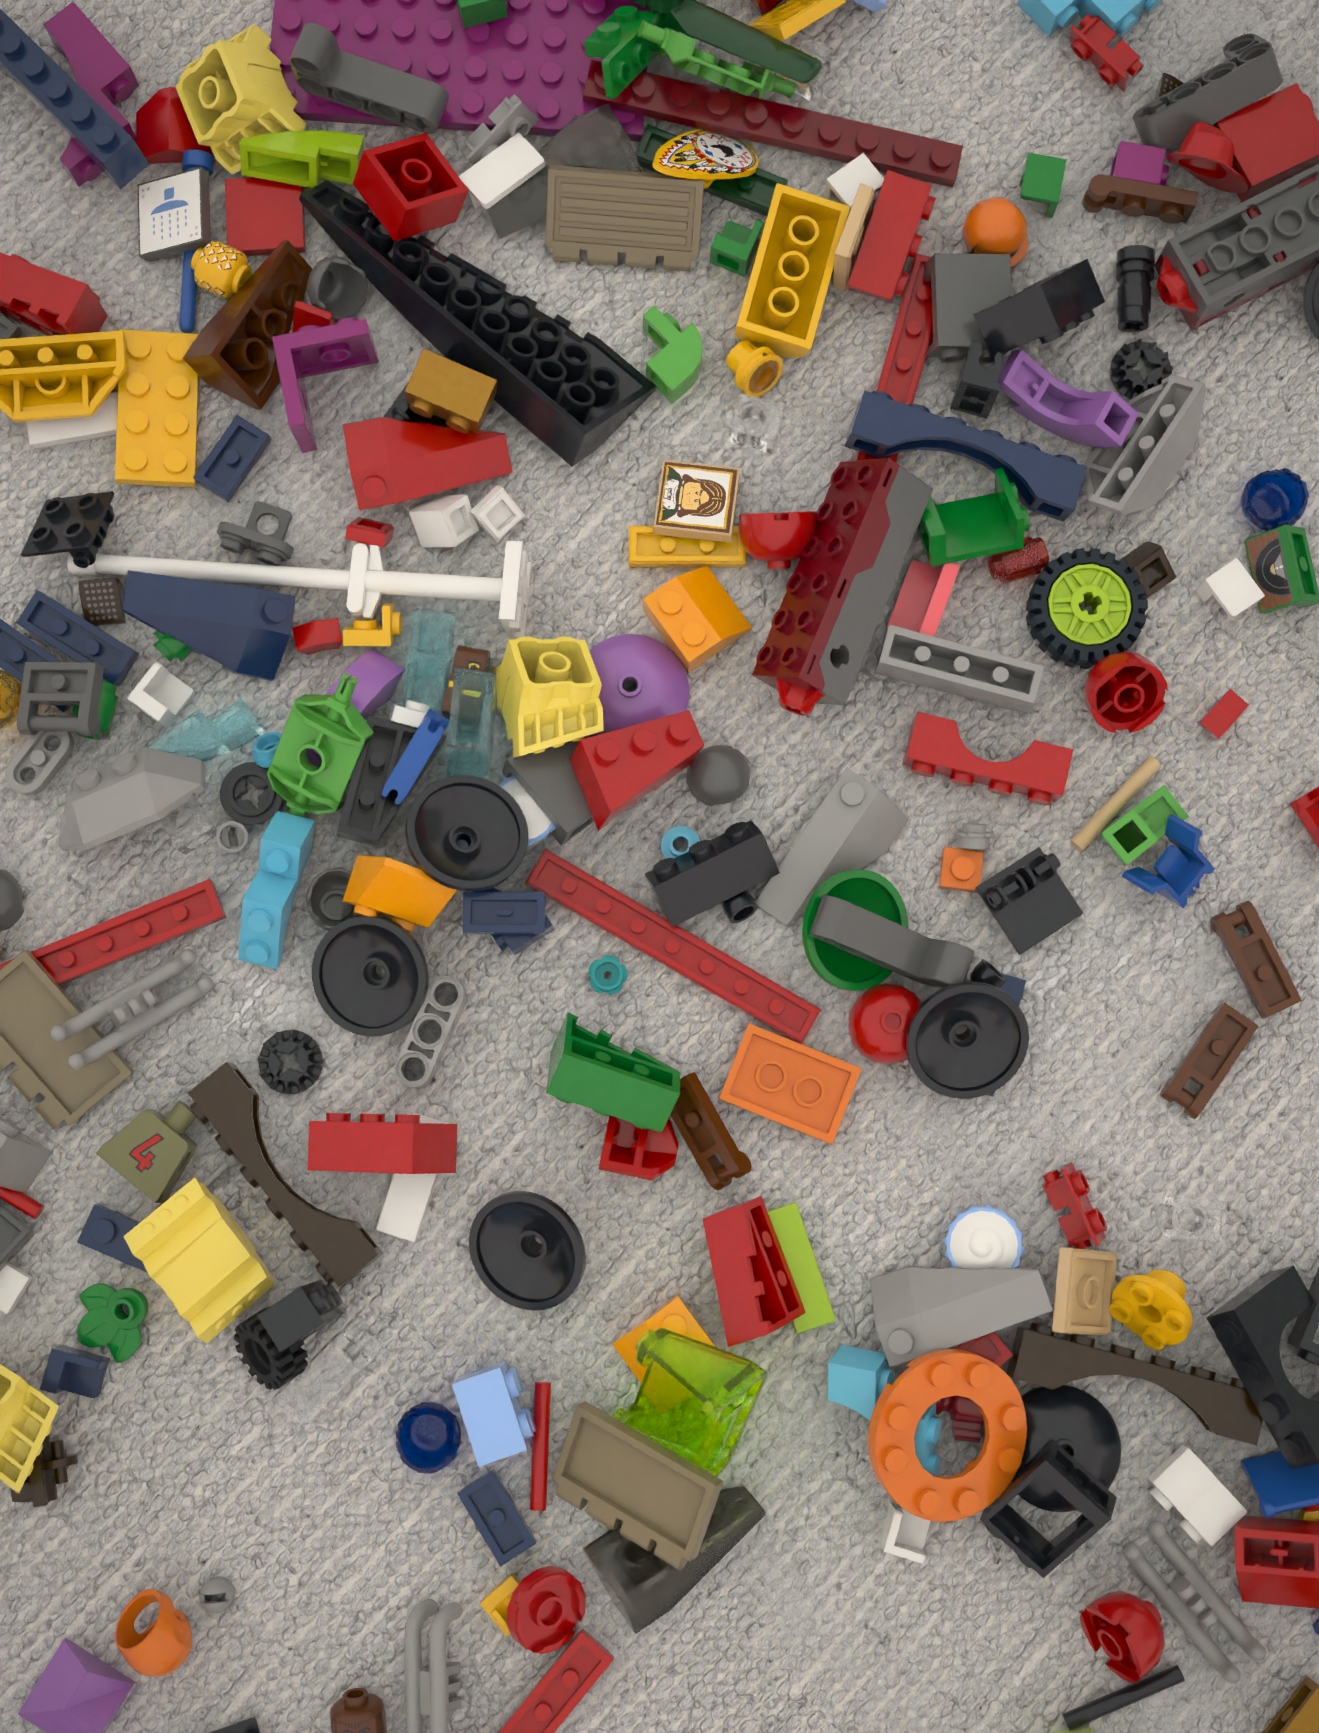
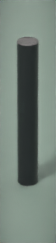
(1123, 1697)

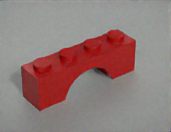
(937, 748)

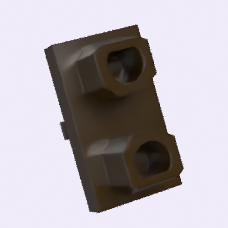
(48, 1470)

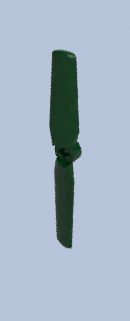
(736, 38)

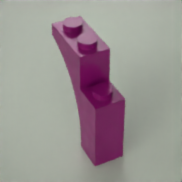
(97, 71)

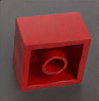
(410, 186)

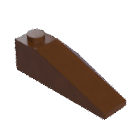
(237, 344)

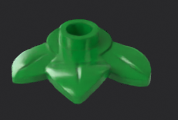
(107, 1321)

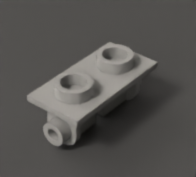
(509, 118)

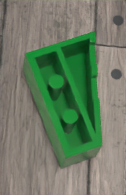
(609, 1079)

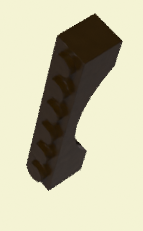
(233, 1110)
(1056, 1361)

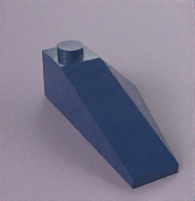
(227, 622)

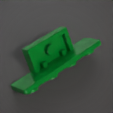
(621, 48)

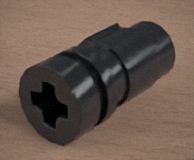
(1134, 273)

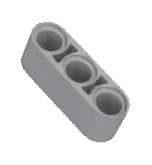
(431, 1053)

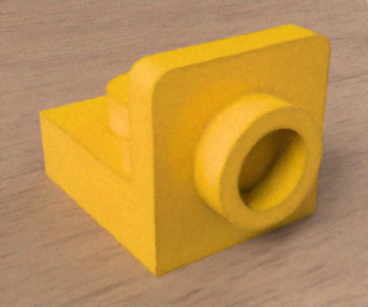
(367, 632)

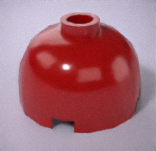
(776, 536)
(1125, 692)
(881, 1022)
(1126, 1631)

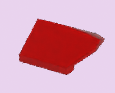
(164, 129)
(638, 1150)

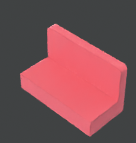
(923, 597)

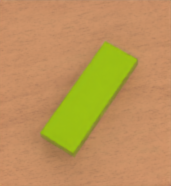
(803, 1267)

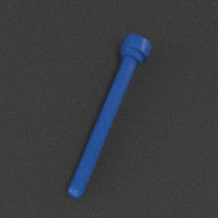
(190, 160)

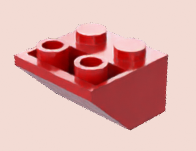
(1278, 1561)

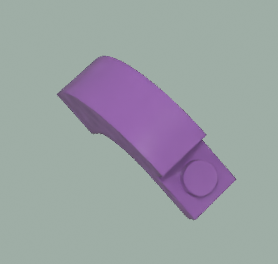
(1073, 414)
(375, 686)

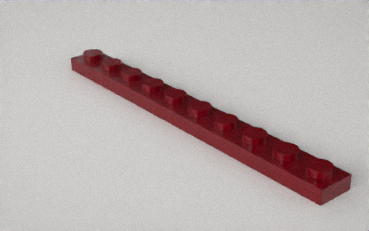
(779, 125)

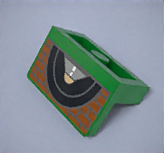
(1282, 568)

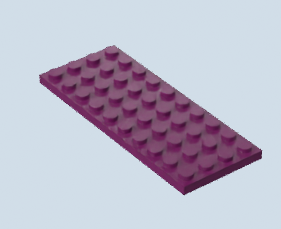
(528, 54)

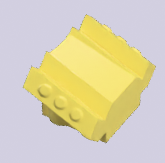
(237, 95)
(548, 693)
(200, 1259)
(23, 1427)

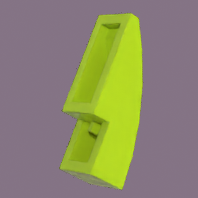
(302, 157)

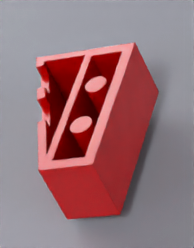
(891, 237)
(47, 299)

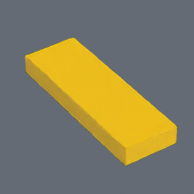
(672, 551)

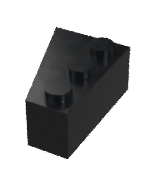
(1041, 309)
(366, 811)

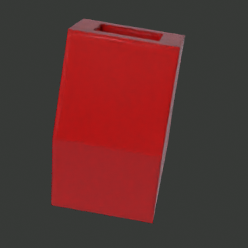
(318, 636)
(1224, 713)

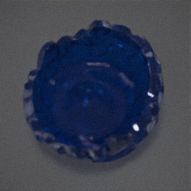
(1274, 499)
(428, 1437)

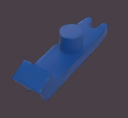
(416, 755)

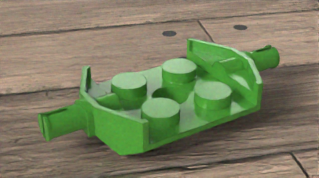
(684, 56)
(333, 730)

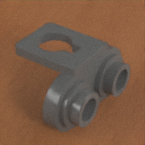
(270, 547)

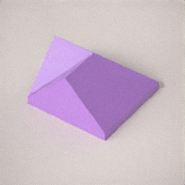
(76, 1693)

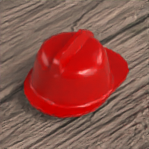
(1209, 158)

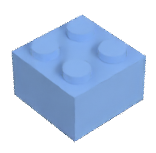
(494, 1412)

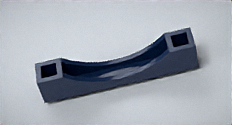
(69, 105)
(1043, 481)

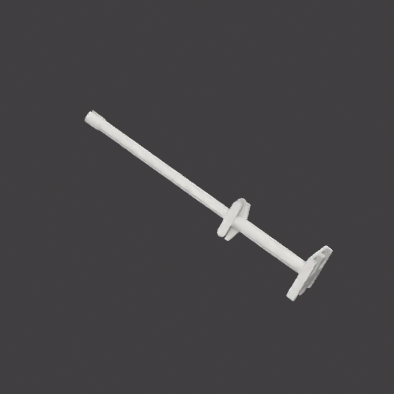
(364, 580)

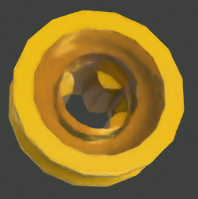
(754, 368)

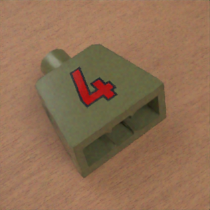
(153, 1150)

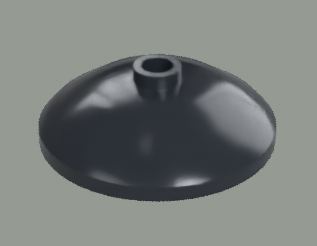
(472, 812)
(348, 980)
(980, 1057)
(514, 1262)
(1075, 1420)

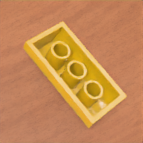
(791, 272)

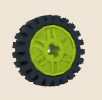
(1098, 582)

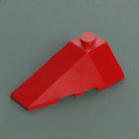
(411, 460)

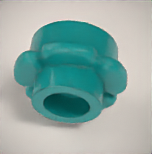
(612, 965)

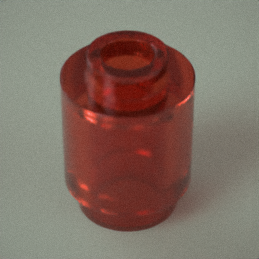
(1019, 563)

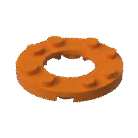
(897, 1417)

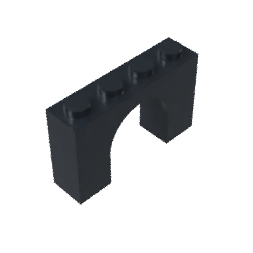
(1250, 1335)

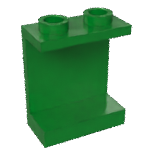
(974, 525)

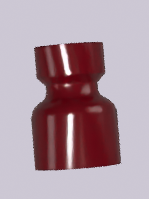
(964, 1416)

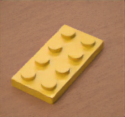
(157, 411)

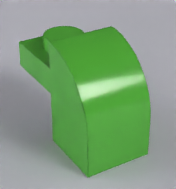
(680, 357)
(1142, 825)

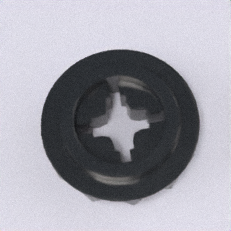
(1130, 382)
(234, 788)
(308, 1057)

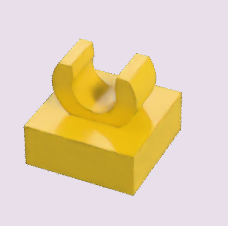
(497, 1602)

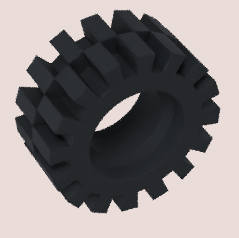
(263, 1356)

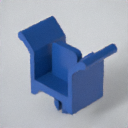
(1178, 867)

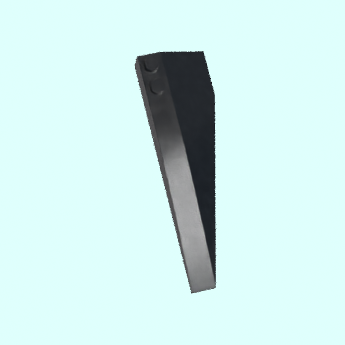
(546, 375)

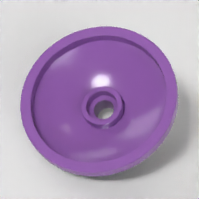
(655, 669)

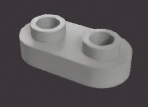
(36, 756)

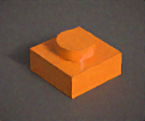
(960, 869)

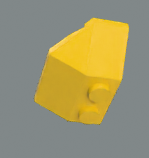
(59, 374)

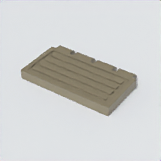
(623, 214)
(28, 1011)
(636, 1483)

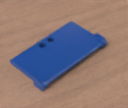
(1279, 1486)

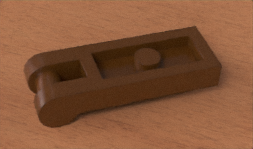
(1139, 198)
(1256, 960)
(1209, 1059)
(707, 1135)

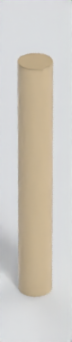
(1115, 803)

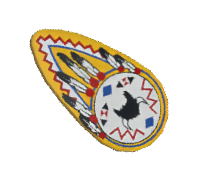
(705, 157)

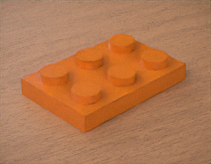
(790, 1083)

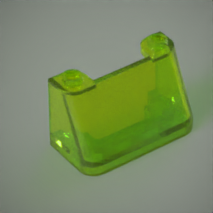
(693, 1397)

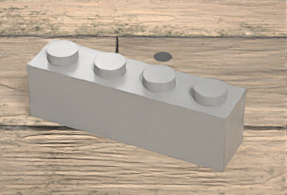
(959, 669)

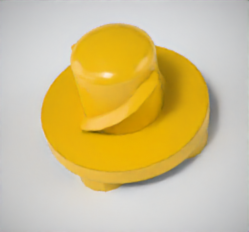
(1153, 1308)

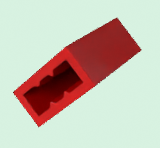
(1273, 139)

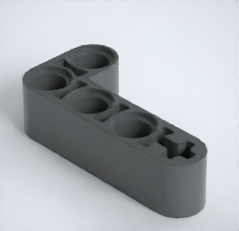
(365, 84)
(1213, 95)
(890, 944)

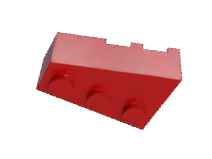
(632, 762)
(381, 1145)
(750, 1272)

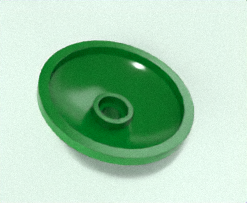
(864, 890)

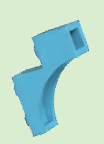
(1116, 14)
(271, 894)
(857, 1381)

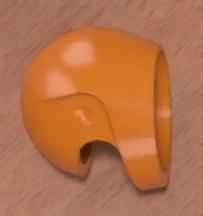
(996, 228)
(162, 1645)

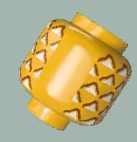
(220, 269)

